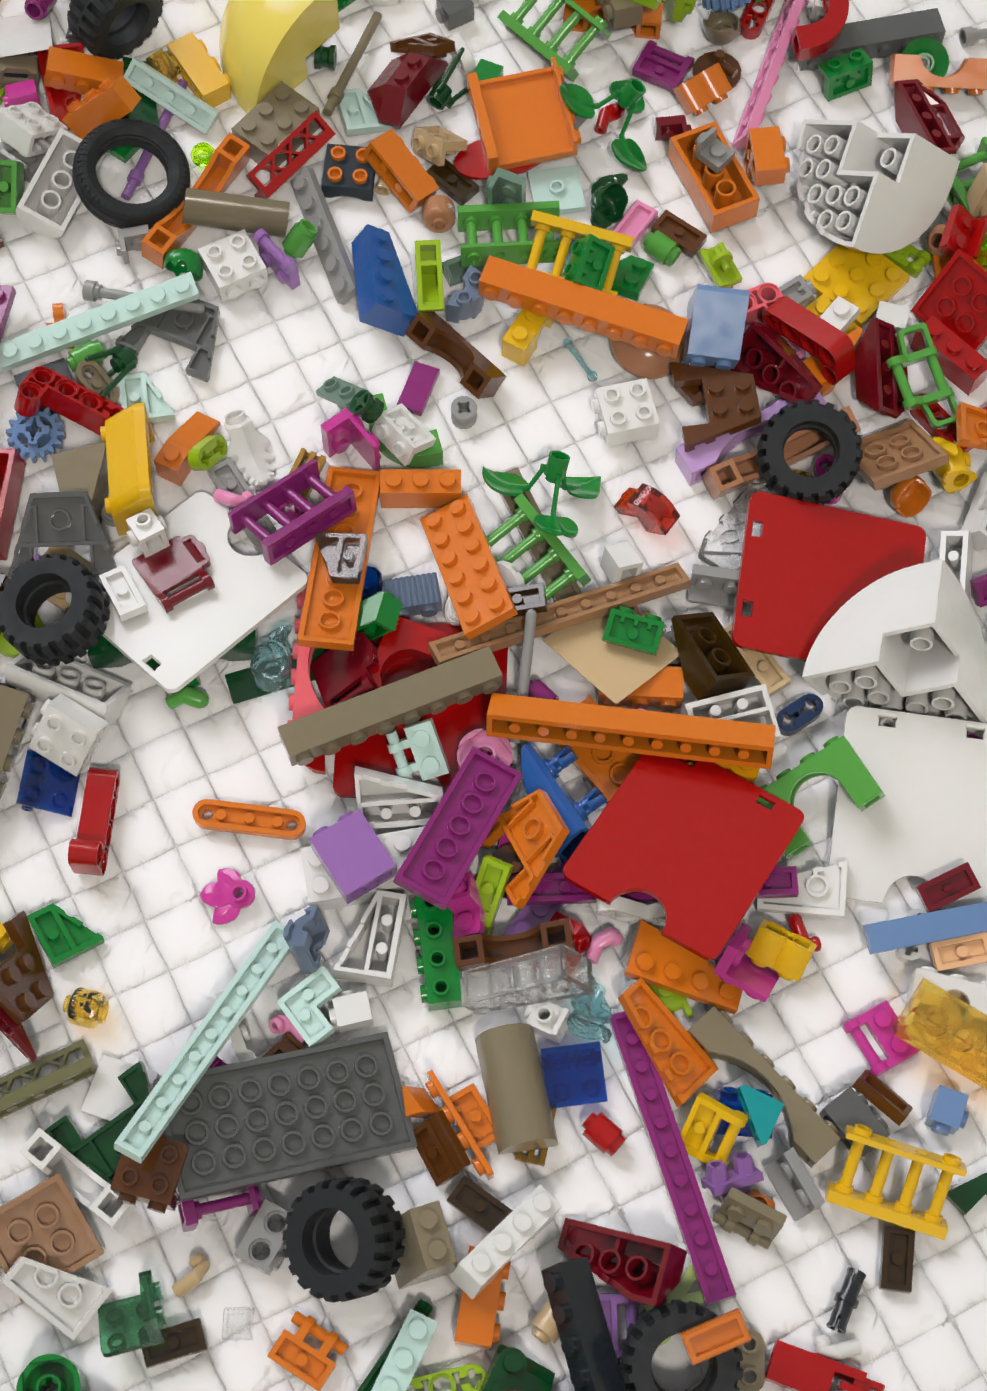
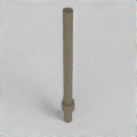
(337, 93)

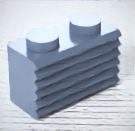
(417, 593)

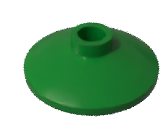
(932, 52)

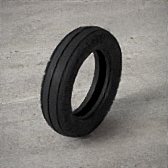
(138, 134)

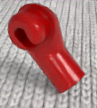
(607, 115)

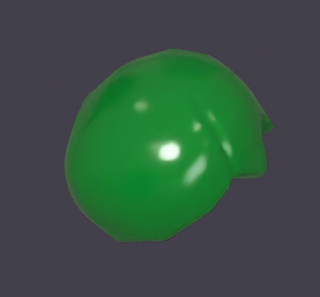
(184, 261)

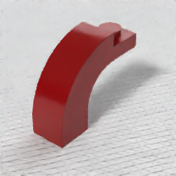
(817, 38)

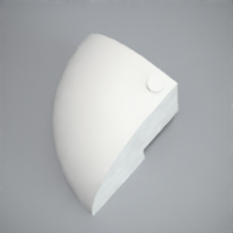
(870, 185)
(905, 648)

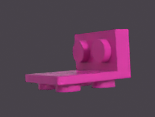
(349, 429)
(739, 970)

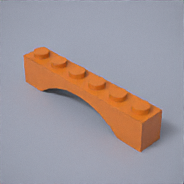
(218, 175)

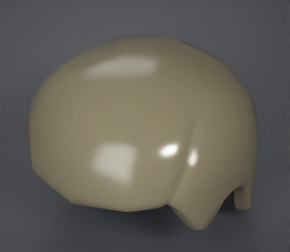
(722, 27)

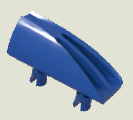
(544, 775)

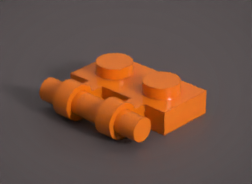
(302, 1359)

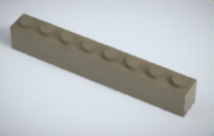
(390, 706)

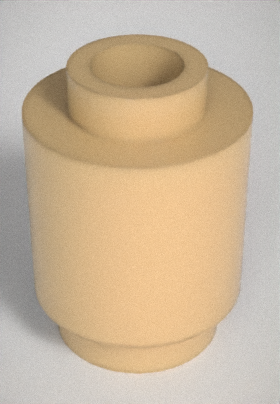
(545, 1326)

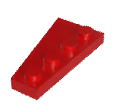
(57, 98)

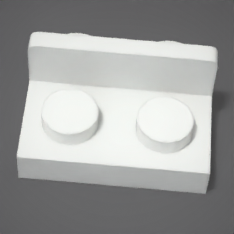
(402, 433)

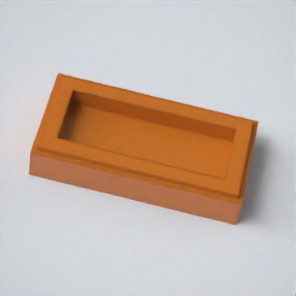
(715, 1336)

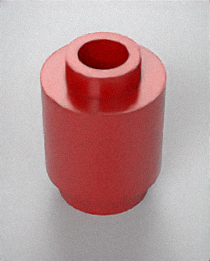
(603, 1133)

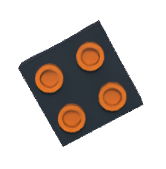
(347, 173)

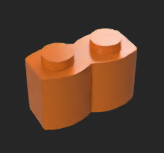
(702, 89)

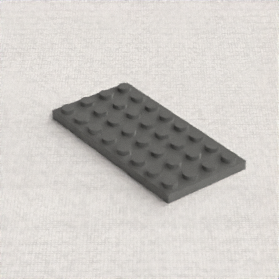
(291, 1116)

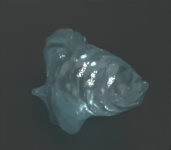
(272, 660)
(590, 1015)

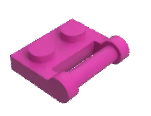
(880, 1025)

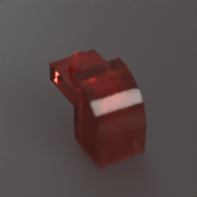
(650, 507)

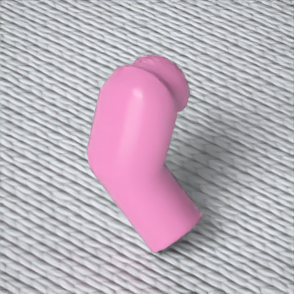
(231, 499)
(602, 939)
(282, 1025)

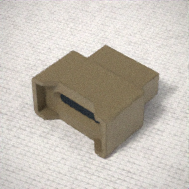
(18, 69)

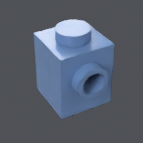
(947, 1111)

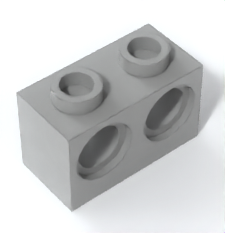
(260, 1234)

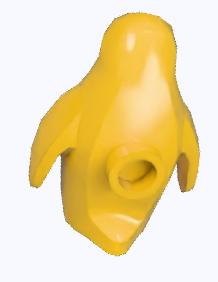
(956, 474)

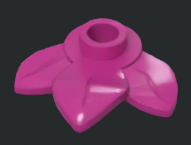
(224, 896)

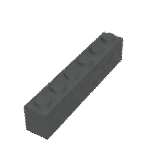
(883, 35)

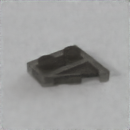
(343, 555)

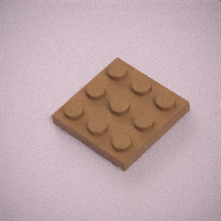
(899, 455)
(47, 1228)

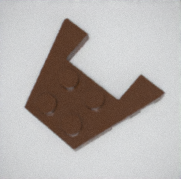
(728, 399)
(22, 975)

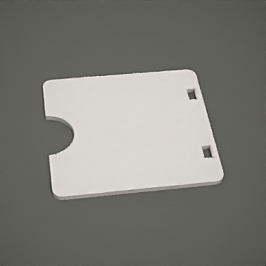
(211, 620)
(930, 809)

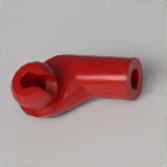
(797, 926)

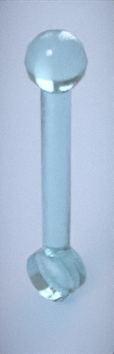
(591, 375)

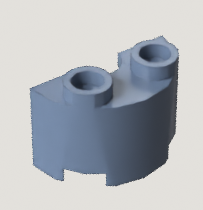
(466, 302)
(306, 938)

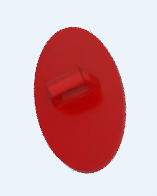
(472, 163)

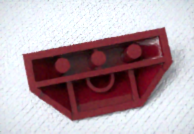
(403, 87)
(927, 115)
(873, 378)

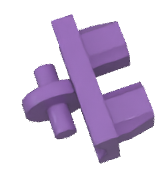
(720, 1180)

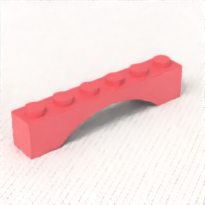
(304, 699)

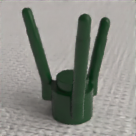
(441, 93)
(122, 361)

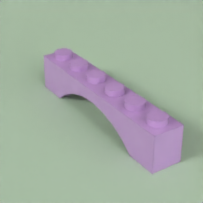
(696, 462)

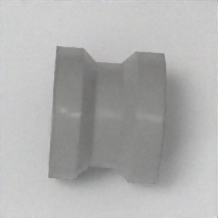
(467, 418)

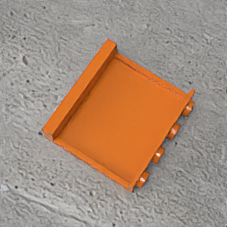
(523, 118)

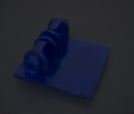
(46, 786)
(574, 1074)

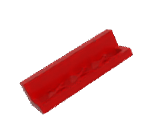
(293, 164)

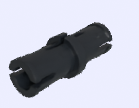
(846, 1300)

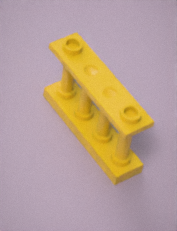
(568, 232)
(900, 1211)

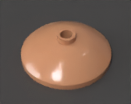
(644, 362)

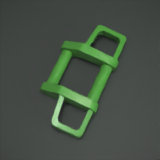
(930, 354)

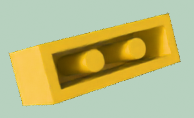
(201, 70)

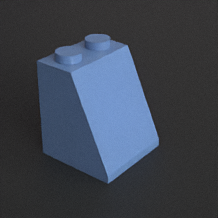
(715, 326)

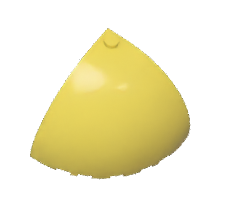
(270, 43)

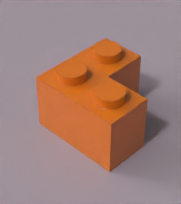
(765, 156)

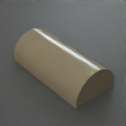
(235, 212)
(515, 1089)

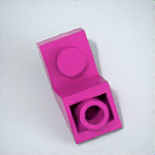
(467, 908)

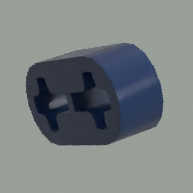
(802, 719)

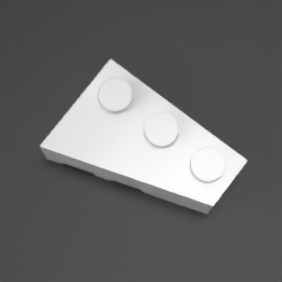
(742, 705)
(394, 800)
(375, 945)

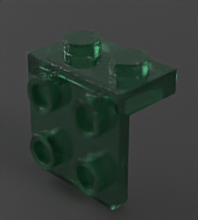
(133, 1321)

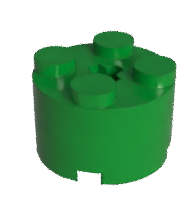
(50, 1368)

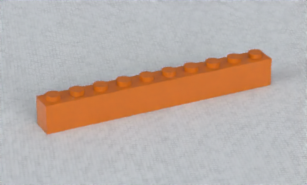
(631, 730)

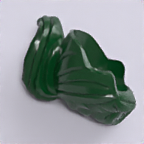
(608, 200)

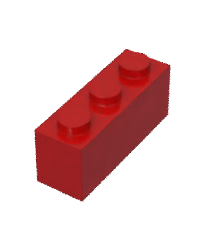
(957, 359)

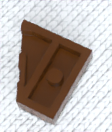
(424, 44)

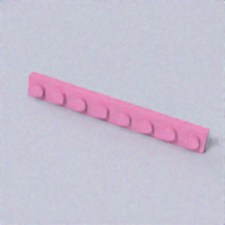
(768, 72)

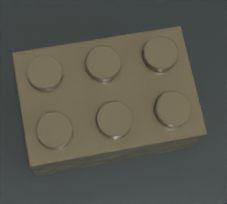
(273, 121)

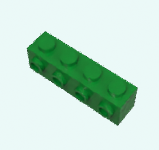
(437, 961)

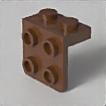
(153, 1179)

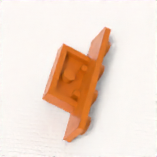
(470, 1117)

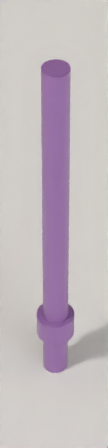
(136, 175)

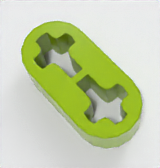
(207, 452)

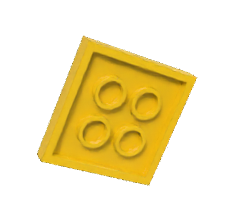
(858, 278)

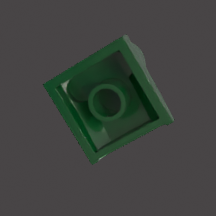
(515, 1371)

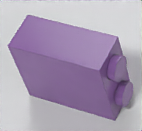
(353, 855)

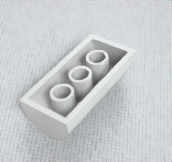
(51, 193)
(85, 685)

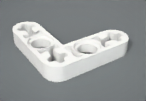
(631, 911)

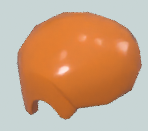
(910, 496)

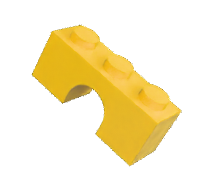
(522, 336)

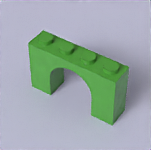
(834, 761)

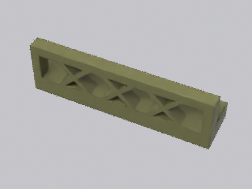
(49, 1084)

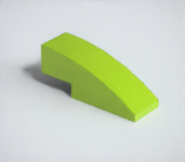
(429, 275)

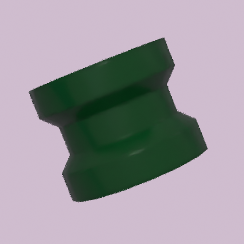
(325, 57)
(366, 406)

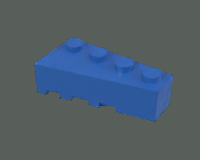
(381, 283)

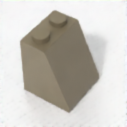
(84, 471)
(427, 1246)

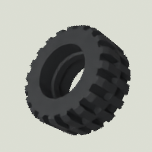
(113, 26)
(824, 421)
(74, 631)
(310, 1245)
(658, 1325)

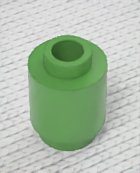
(300, 238)
(661, 248)
(79, 353)

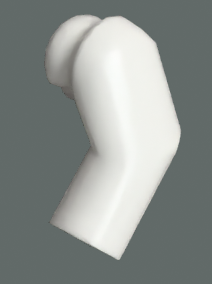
(839, 1350)

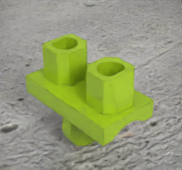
(721, 266)

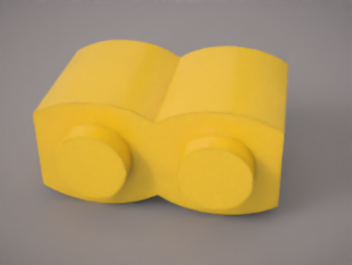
(781, 950)

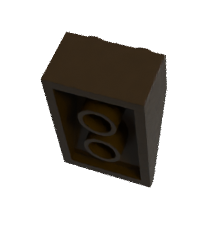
(708, 656)

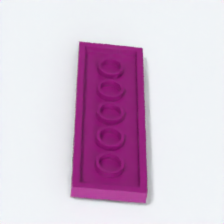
(457, 828)

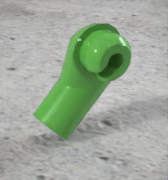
(188, 696)

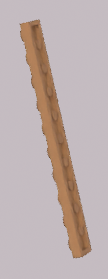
(567, 612)

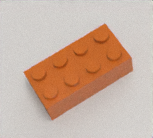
(720, 197)

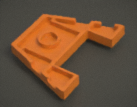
(536, 835)

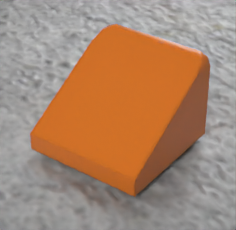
(418, 1102)

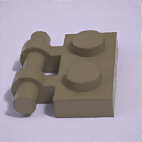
(749, 1218)

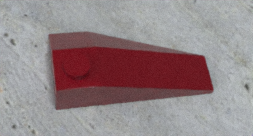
(775, 365)

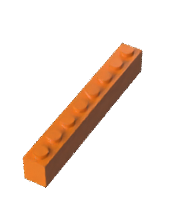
(582, 307)

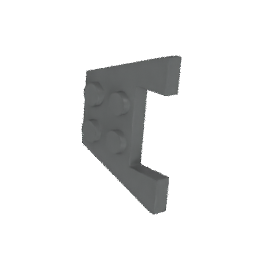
(182, 328)
(62, 520)

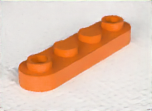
(249, 819)

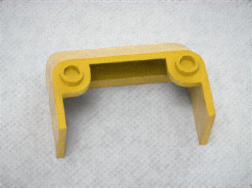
(128, 464)

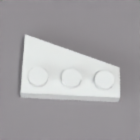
(820, 894)
(56, 1295)

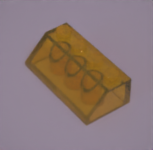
(946, 1030)

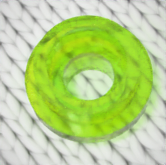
(199, 150)

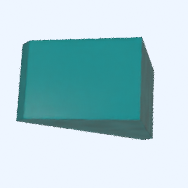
(761, 1111)

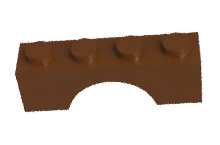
(437, 336)
(484, 949)

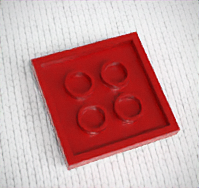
(958, 299)

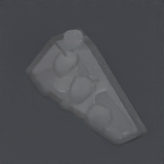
(725, 543)

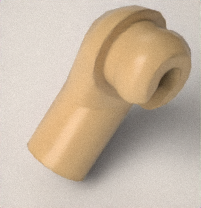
(194, 1277)

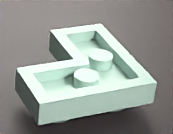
(303, 1005)

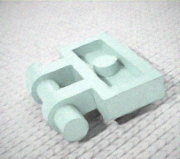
(426, 749)

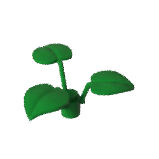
(630, 97)
(555, 473)

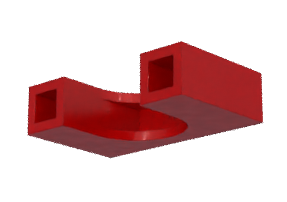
(405, 643)

